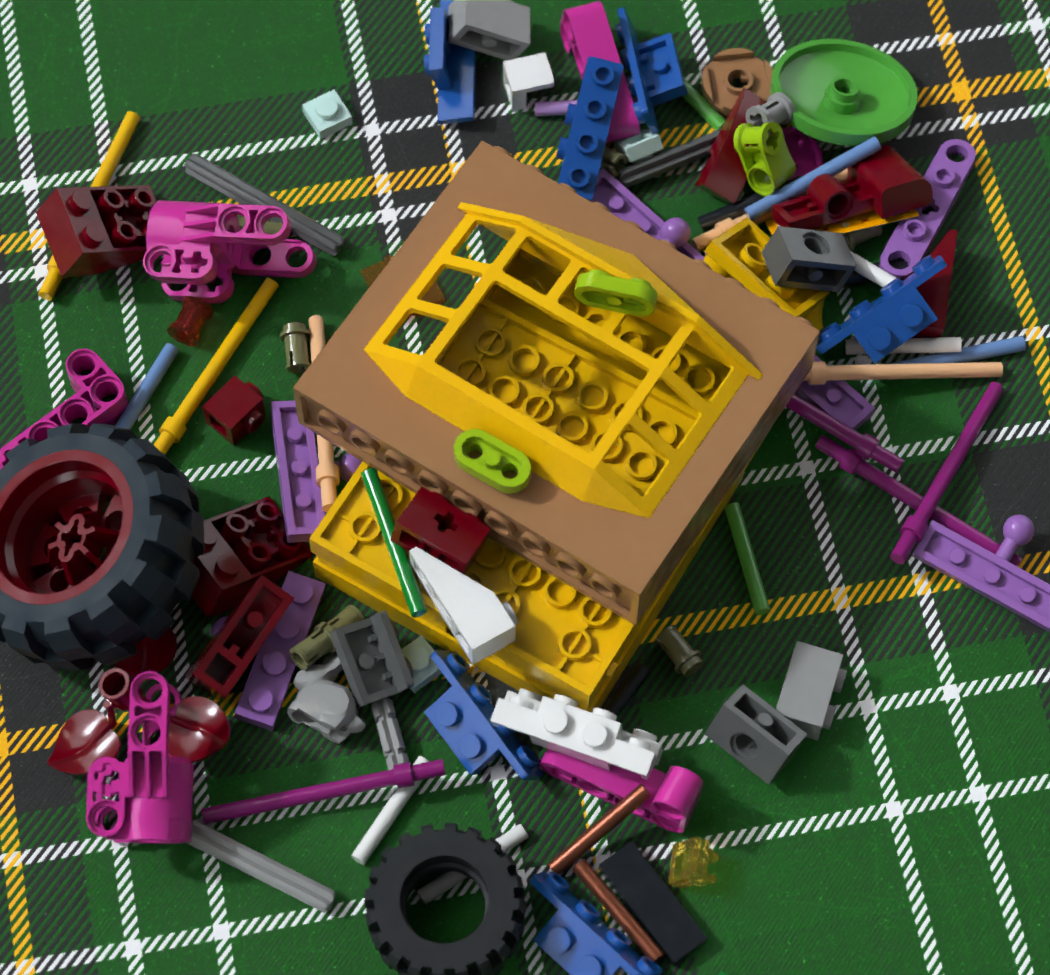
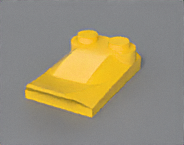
(739, 257)

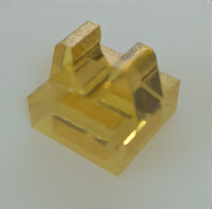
(690, 863)

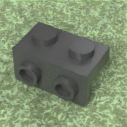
(372, 659)

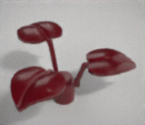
(195, 731)

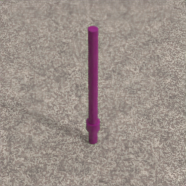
(864, 445)
(854, 463)
(916, 525)
(402, 775)

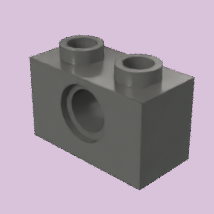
(808, 259)
(755, 734)

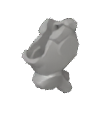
(325, 703)

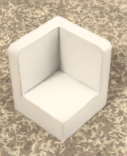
(525, 76)

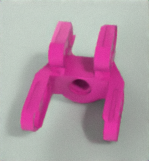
(207, 243)
(152, 784)

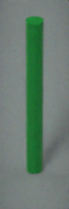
(397, 553)

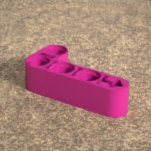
(588, 34)
(83, 404)
(672, 793)

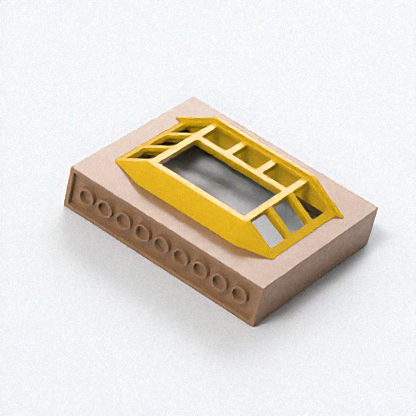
(575, 512)

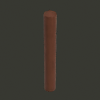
(599, 829)
(618, 911)

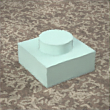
(327, 114)
(640, 146)
(423, 666)

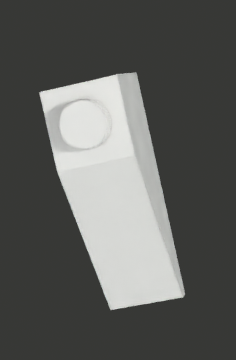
(467, 607)

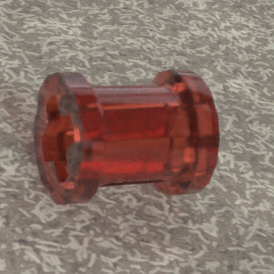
(190, 321)

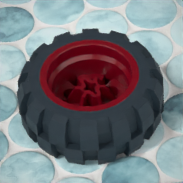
(147, 535)

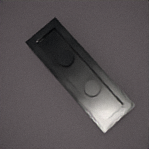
(652, 903)

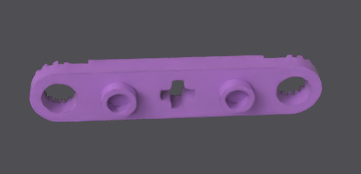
(916, 235)

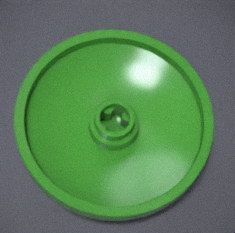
(845, 91)

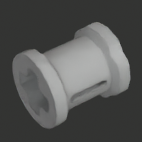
(769, 112)

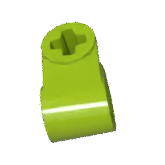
(767, 157)

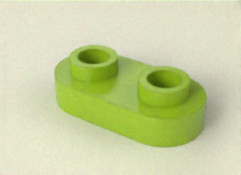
(615, 293)
(495, 460)

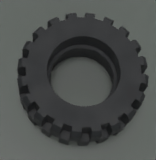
(433, 854)

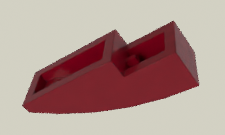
(724, 171)

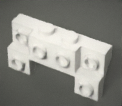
(576, 732)

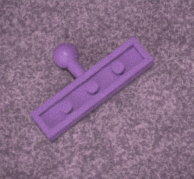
(296, 471)
(989, 572)
(273, 665)

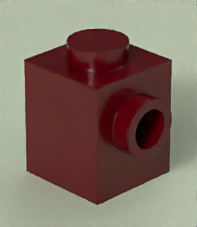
(235, 410)

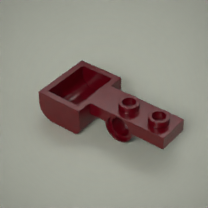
(876, 183)

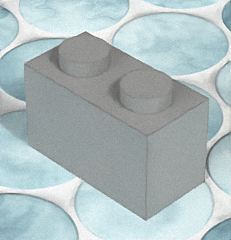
(490, 27)
(809, 686)

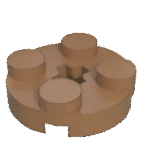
(734, 64)

